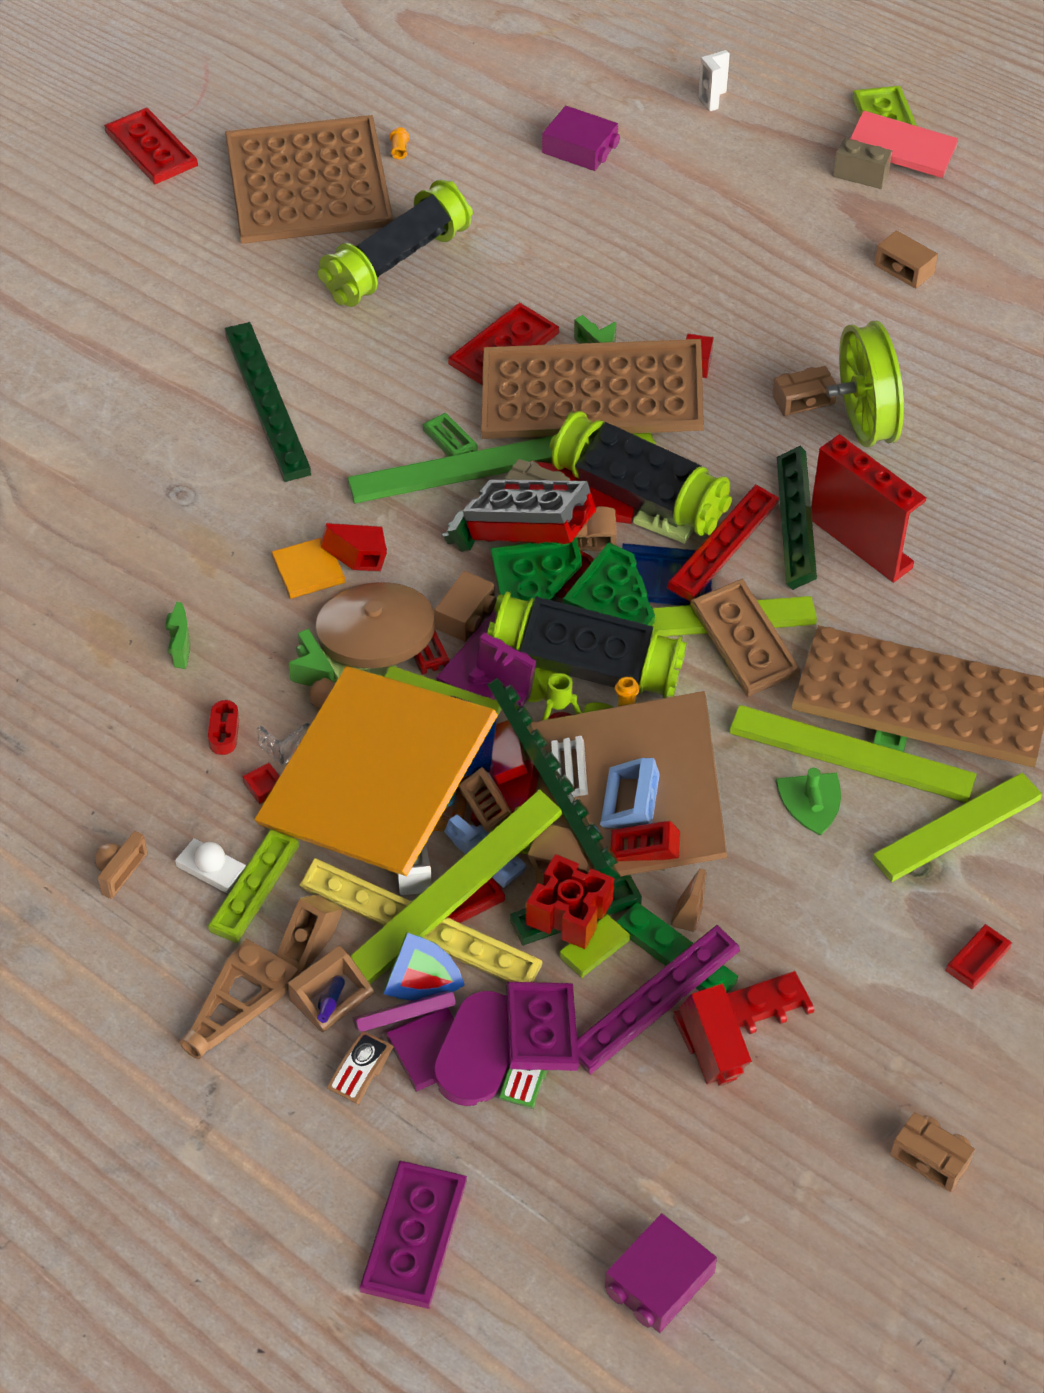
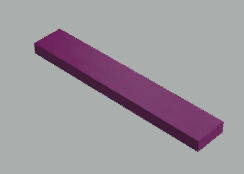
(655, 998)

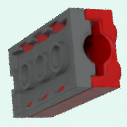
(530, 511)

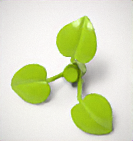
(557, 692)

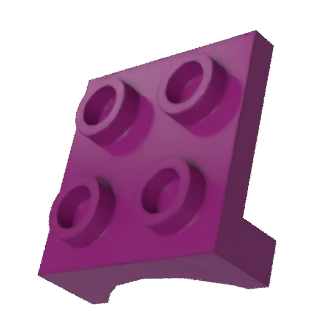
(505, 663)

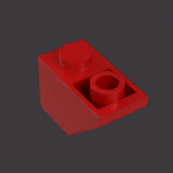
(355, 545)

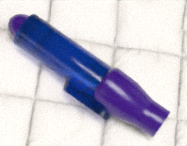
(328, 1001)

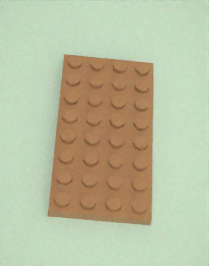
(621, 383)
(923, 695)

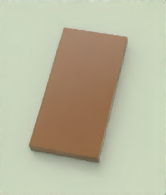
(745, 637)

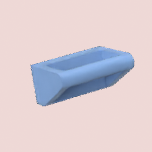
(648, 777)

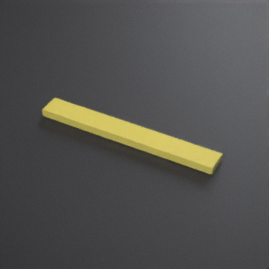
(453, 937)

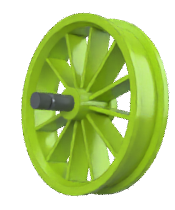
(870, 383)

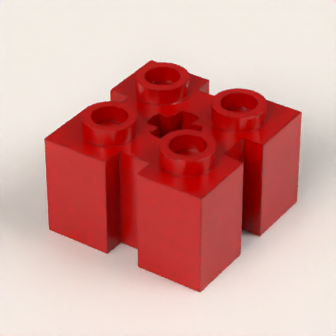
(570, 901)

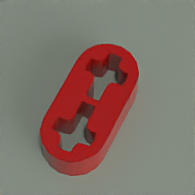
(217, 726)

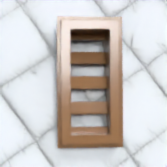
(475, 784)
(690, 903)

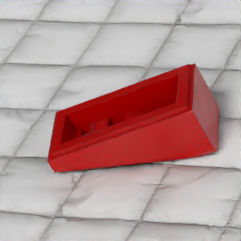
(664, 847)

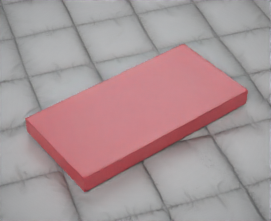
(910, 144)

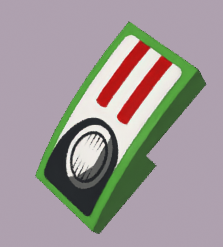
(522, 1087)

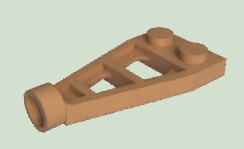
(254, 965)

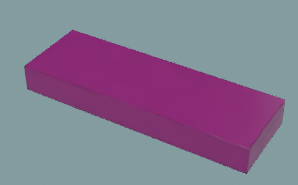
(404, 1011)

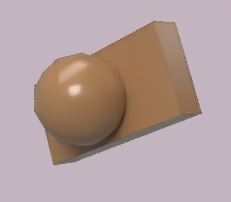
(119, 862)

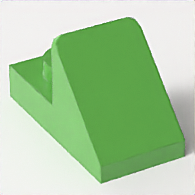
(589, 333)
(312, 662)

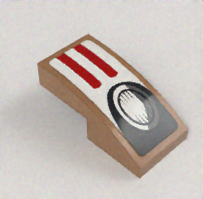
(359, 1066)

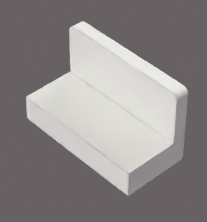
(713, 78)

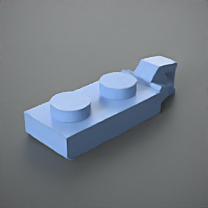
(468, 836)

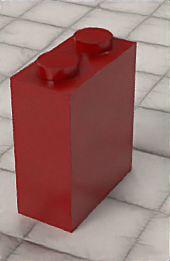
(715, 1035)

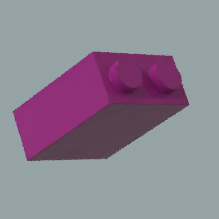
(580, 138)
(659, 1273)

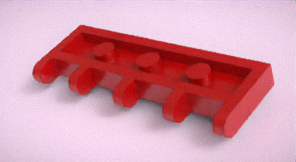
(761, 1002)

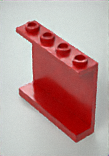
(864, 506)

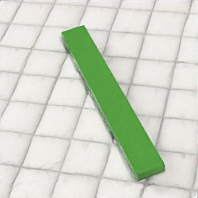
(447, 470)

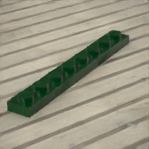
(267, 402)
(560, 787)

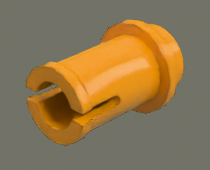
(399, 139)
(626, 689)

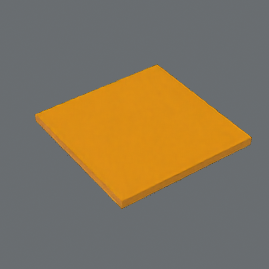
(376, 769)

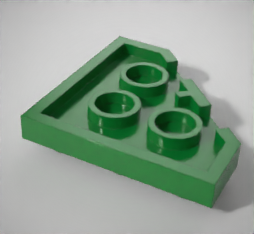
(535, 568)
(613, 587)

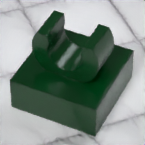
(459, 533)

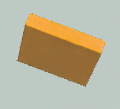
(307, 568)

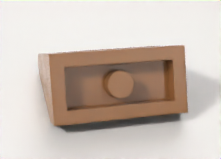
(319, 977)

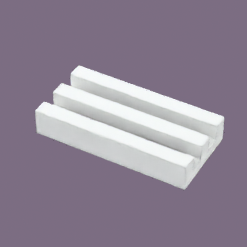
(566, 746)

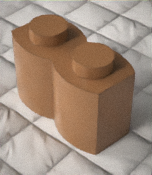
(598, 530)

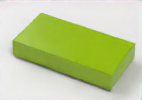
(605, 941)

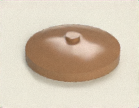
(375, 625)

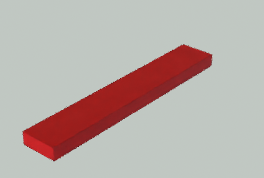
(723, 543)

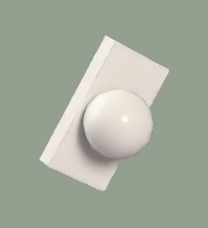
(210, 864)

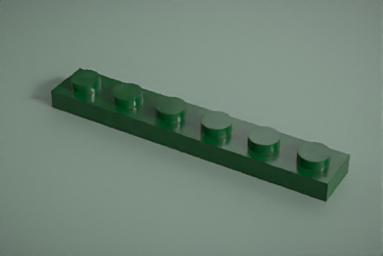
(796, 518)

